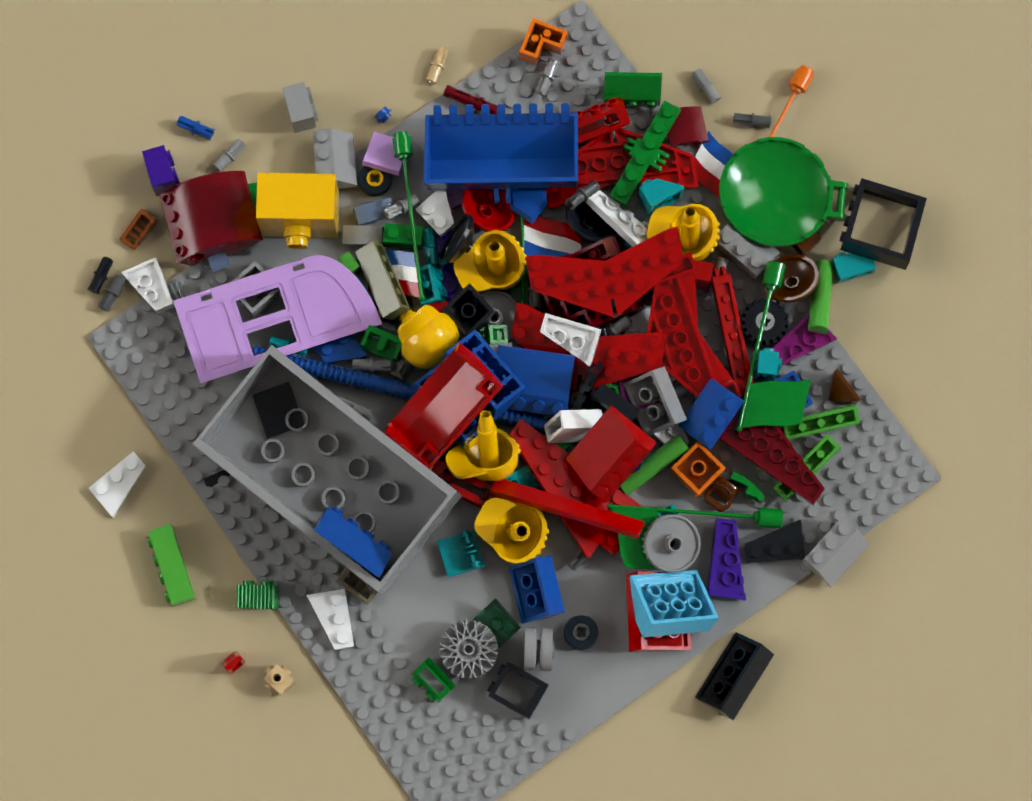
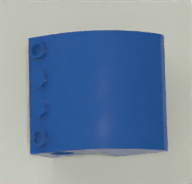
(502, 400)

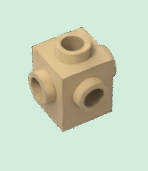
(282, 685)

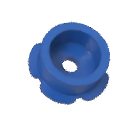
(383, 115)

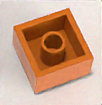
(697, 469)

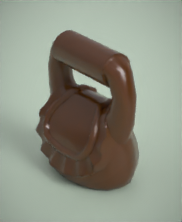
(725, 490)

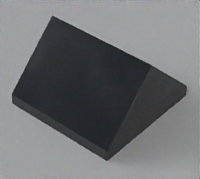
(469, 310)

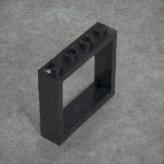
(872, 251)

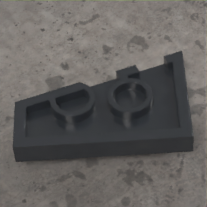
(587, 386)

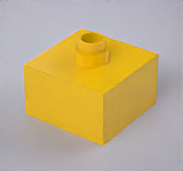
(297, 207)

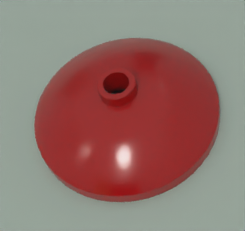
(486, 213)

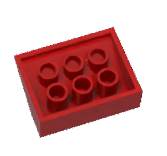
(609, 453)
(637, 643)

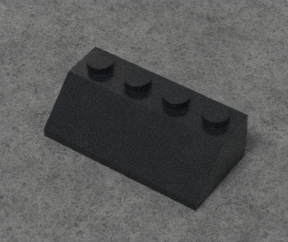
(734, 675)

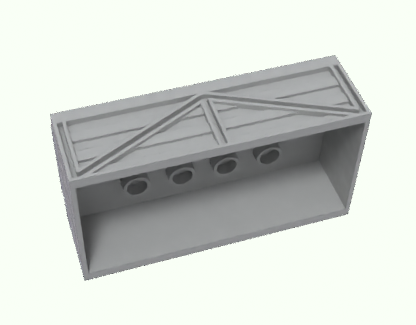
(329, 462)

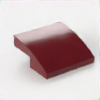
(688, 127)

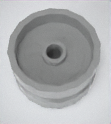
(538, 649)

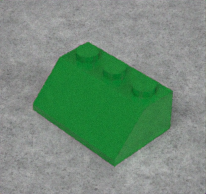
(633, 88)

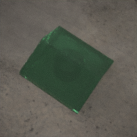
(499, 622)

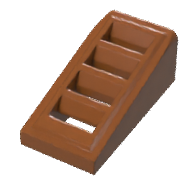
(133, 225)

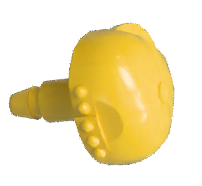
(695, 225)
(492, 262)
(426, 336)
(487, 456)
(512, 529)

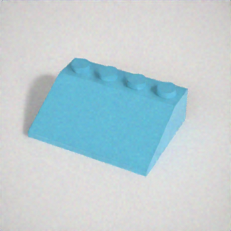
(671, 603)

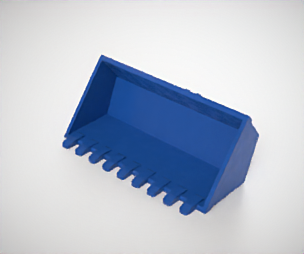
(501, 149)

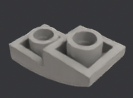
(362, 234)

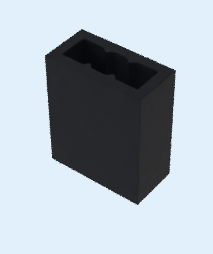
(273, 407)

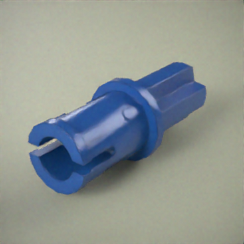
(195, 127)

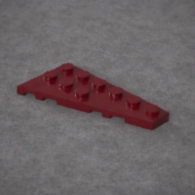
(774, 454)

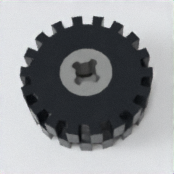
(773, 330)

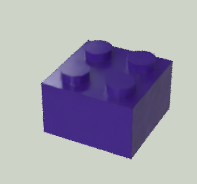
(160, 170)

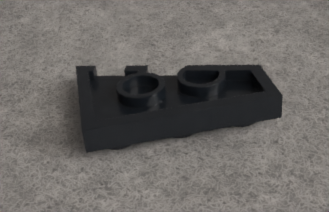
(777, 546)

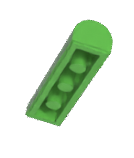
(821, 299)
(823, 422)
(814, 460)
(655, 463)

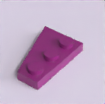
(801, 342)

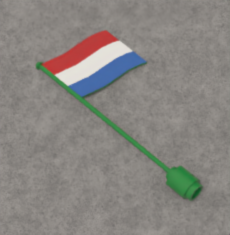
(547, 239)
(406, 263)

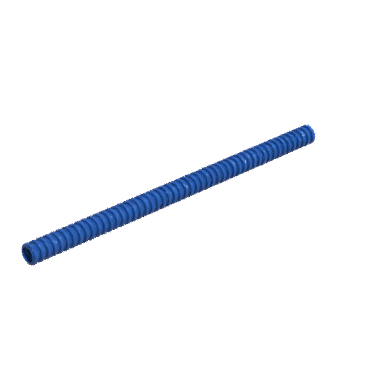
(390, 387)

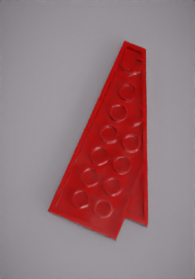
(557, 477)

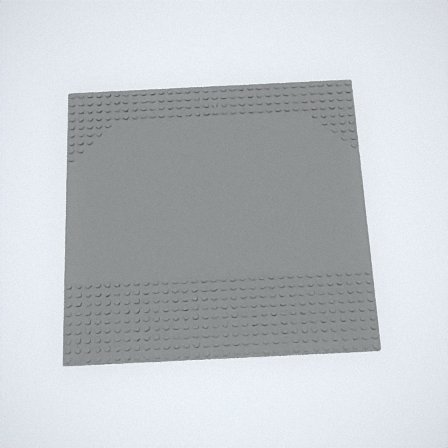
(468, 741)

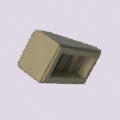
(340, 580)

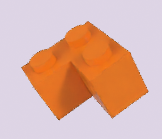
(540, 37)

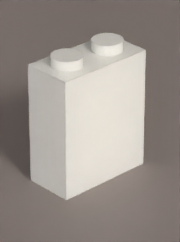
(571, 425)

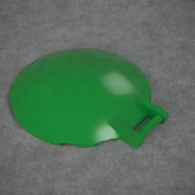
(778, 192)

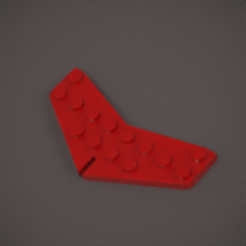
(606, 161)
(620, 278)
(686, 351)
(622, 354)

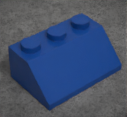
(711, 413)
(536, 589)

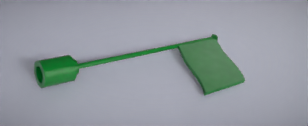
(772, 401)
(632, 550)

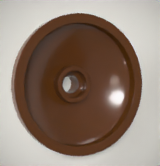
(798, 280)

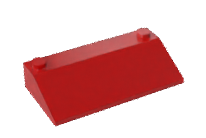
(443, 406)

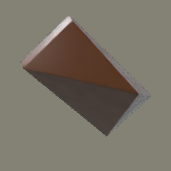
(841, 390)

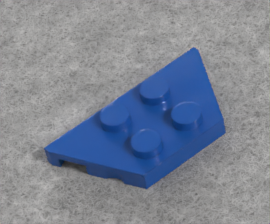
(340, 350)

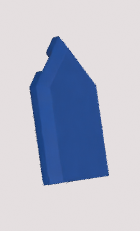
(528, 202)

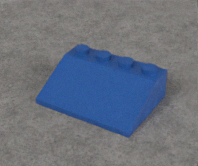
(546, 378)
(352, 540)

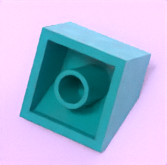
(658, 194)

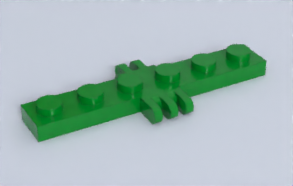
(645, 153)

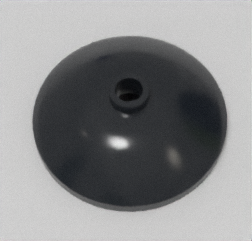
(588, 223)
(458, 241)

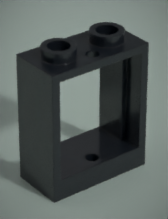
(608, 397)
(535, 699)

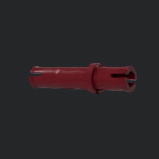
(466, 98)

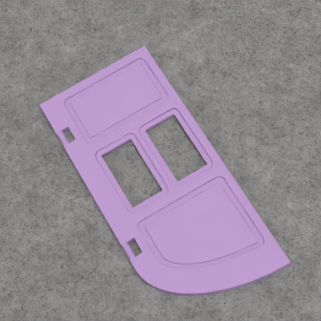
(319, 301)

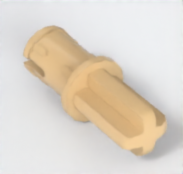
(437, 65)

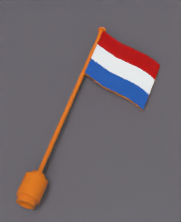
(713, 156)

